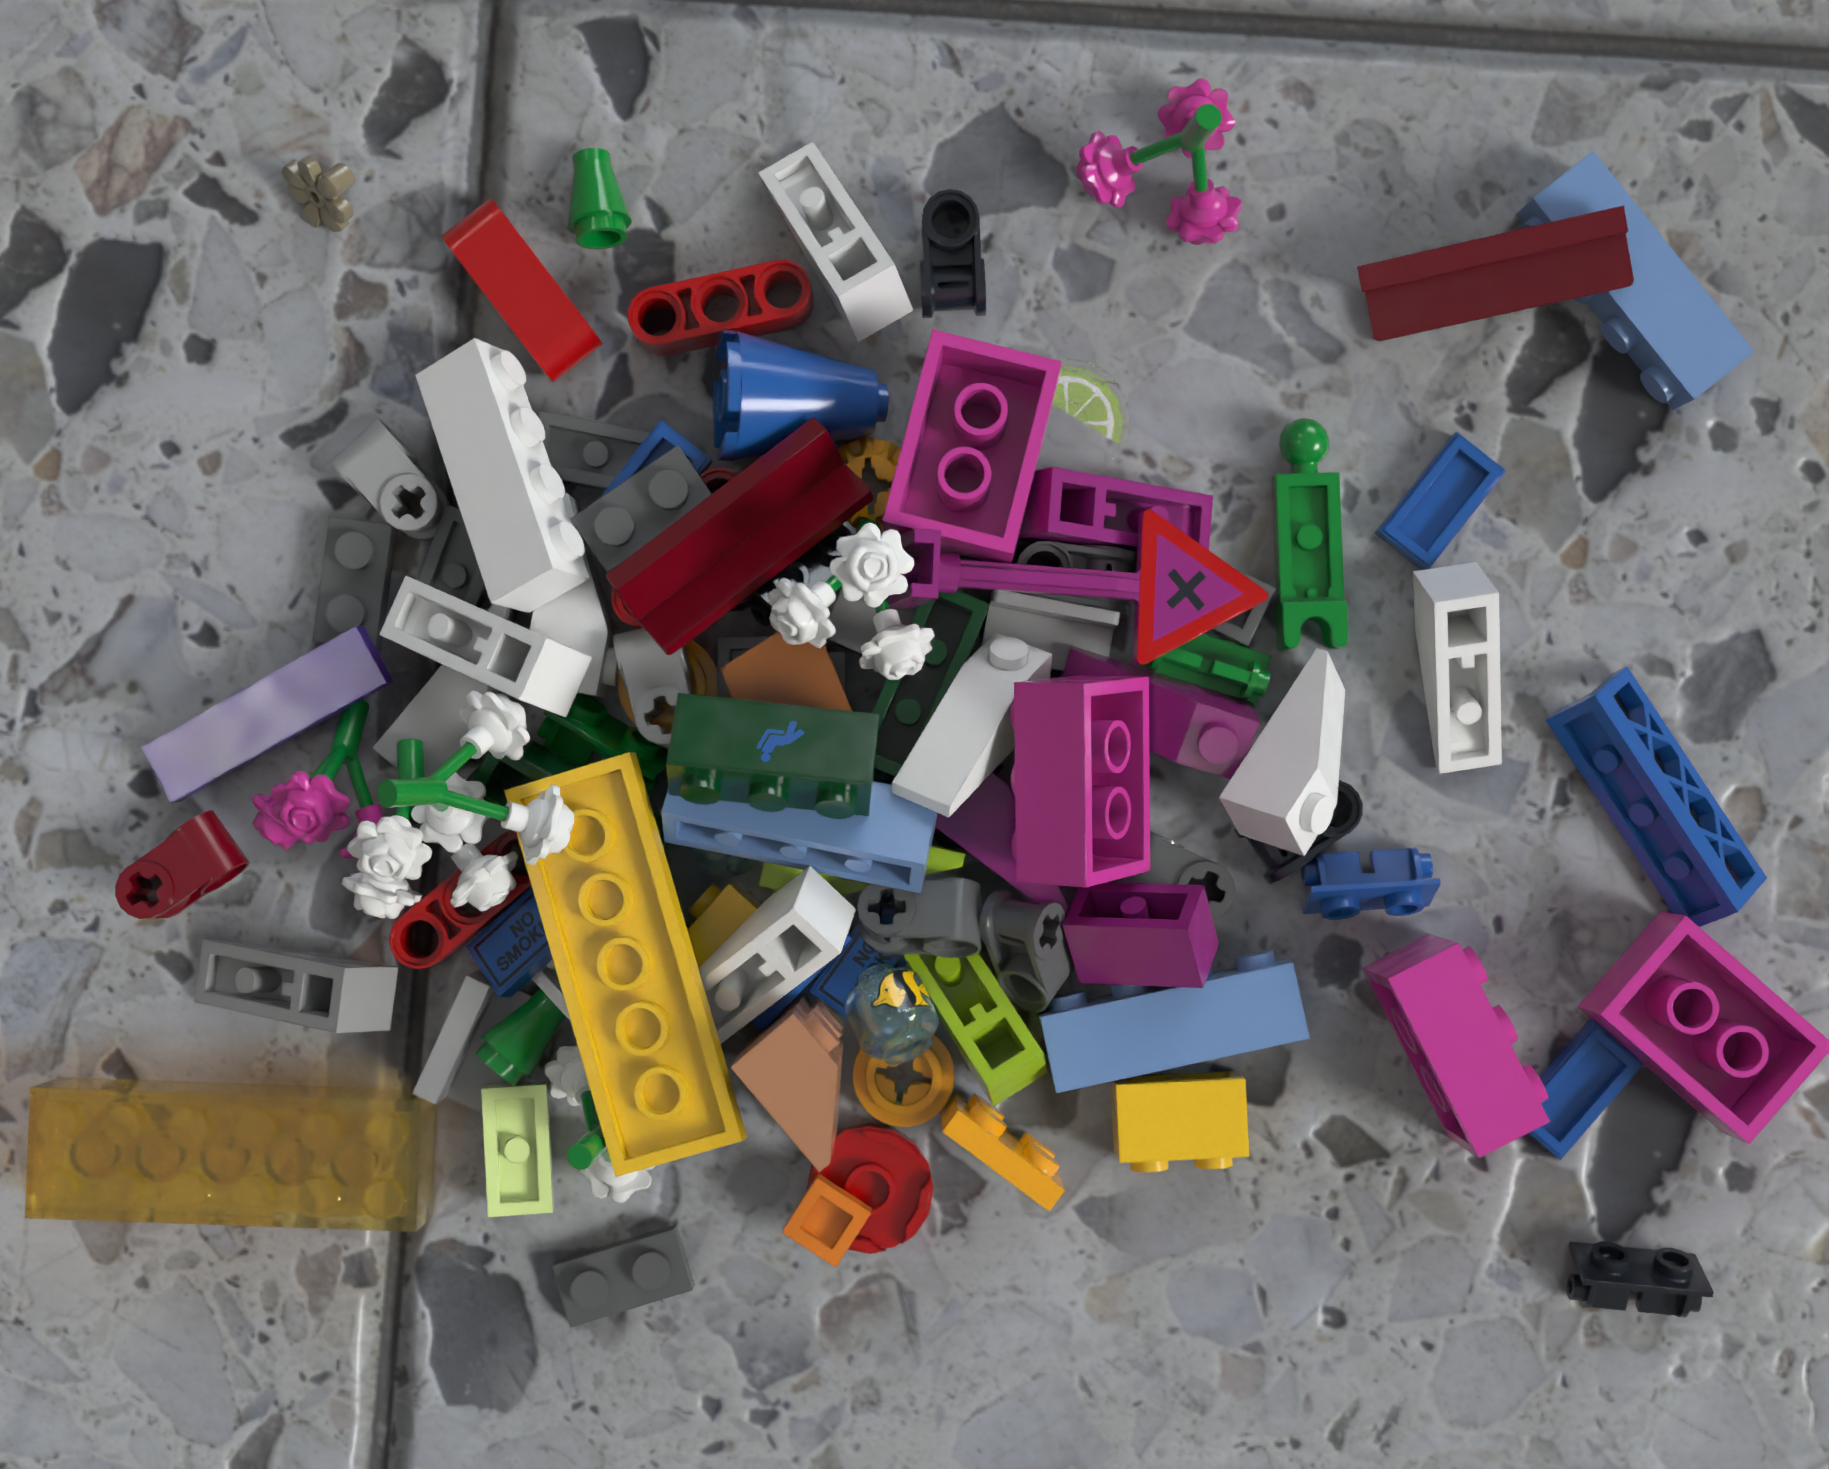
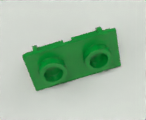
(1217, 667)
(592, 730)

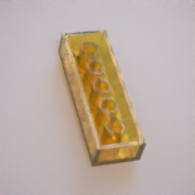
(230, 1154)

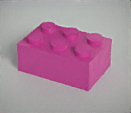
(972, 445)
(1081, 779)
(1706, 1026)
(1458, 1043)

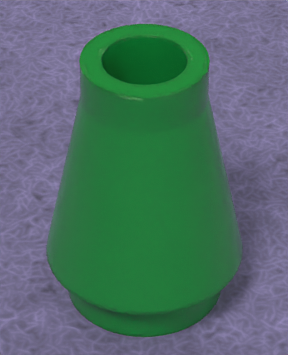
(596, 204)
(521, 1038)

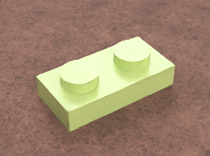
(517, 1149)

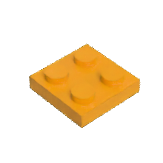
(1021, 1161)

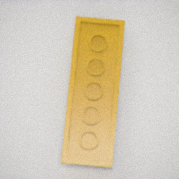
(631, 973)

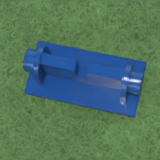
(1396, 883)

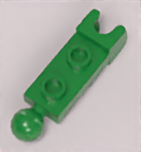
(1308, 540)

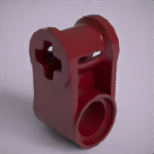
(190, 865)

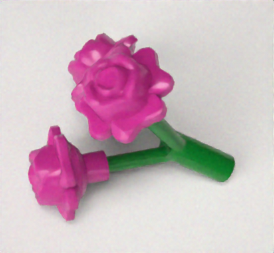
(1192, 123)
(311, 806)

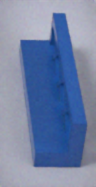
(1653, 805)

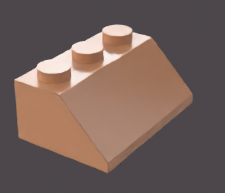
(798, 1074)

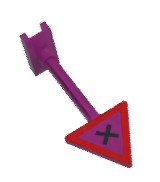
(1175, 588)

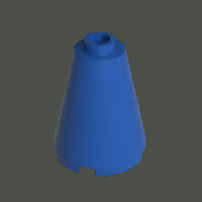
(780, 388)

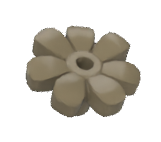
(320, 192)

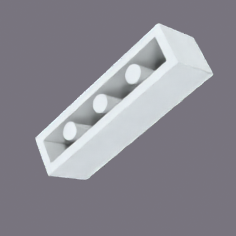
(502, 476)

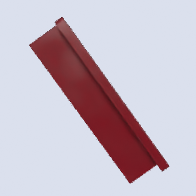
(1498, 274)
(739, 537)

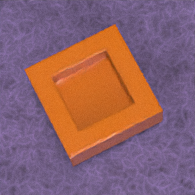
(826, 1220)

